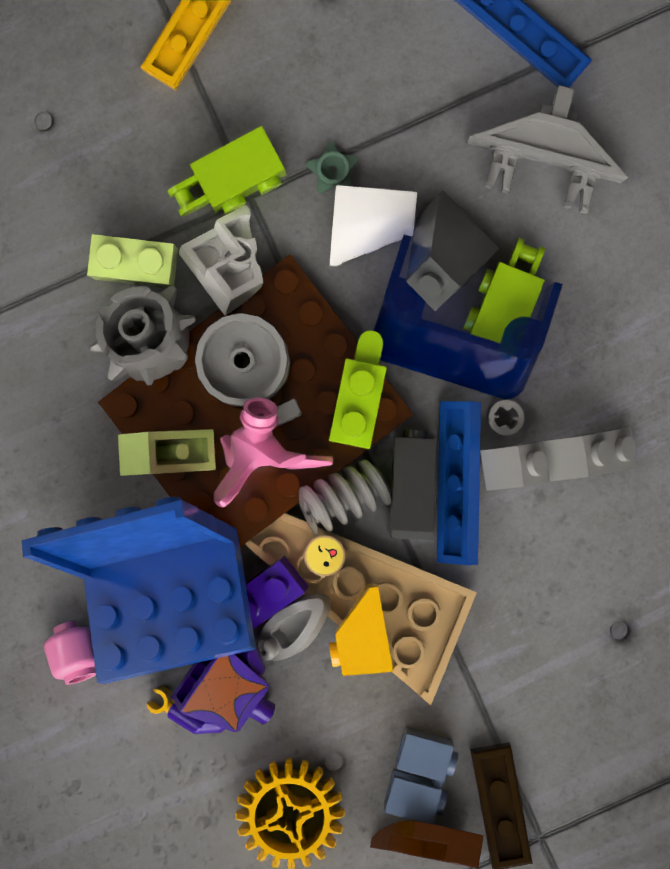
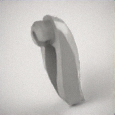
(293, 627)

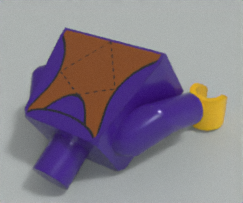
(218, 695)

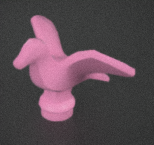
(256, 446)

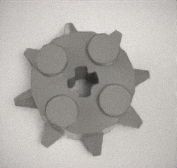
(143, 334)

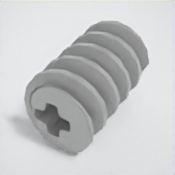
(343, 494)

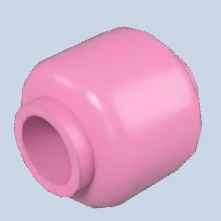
(70, 653)

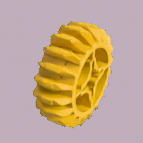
(274, 821)

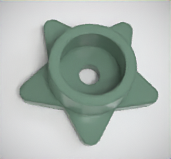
(330, 158)

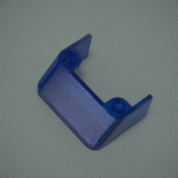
(454, 354)

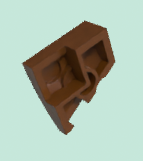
(430, 842)

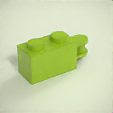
(231, 174)
(507, 293)
(359, 394)

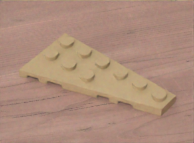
(418, 608)

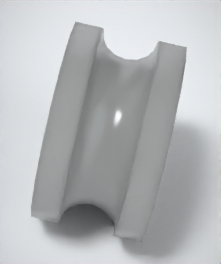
(506, 405)

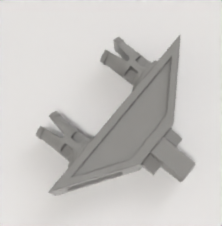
(551, 139)

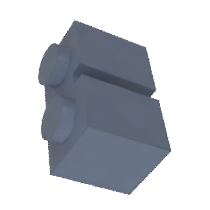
(415, 795)

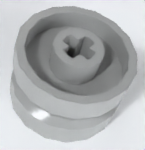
(237, 336)

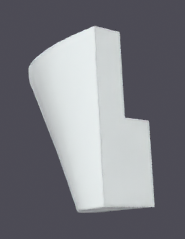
(369, 220)
(226, 260)

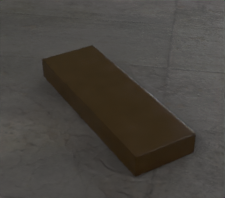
(501, 806)

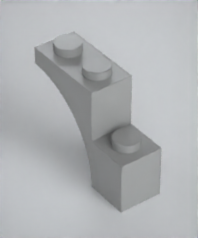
(558, 459)

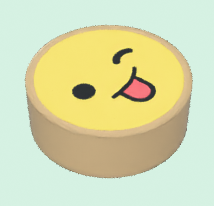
(324, 555)

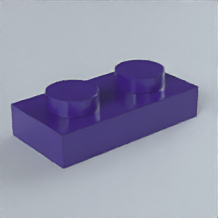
(273, 590)

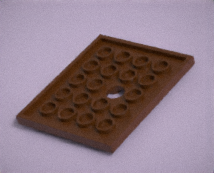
(317, 353)

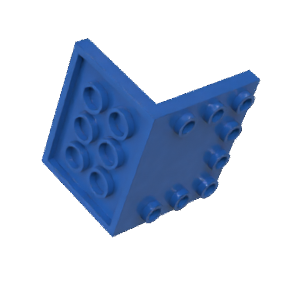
(157, 586)

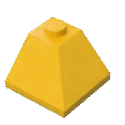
(362, 637)

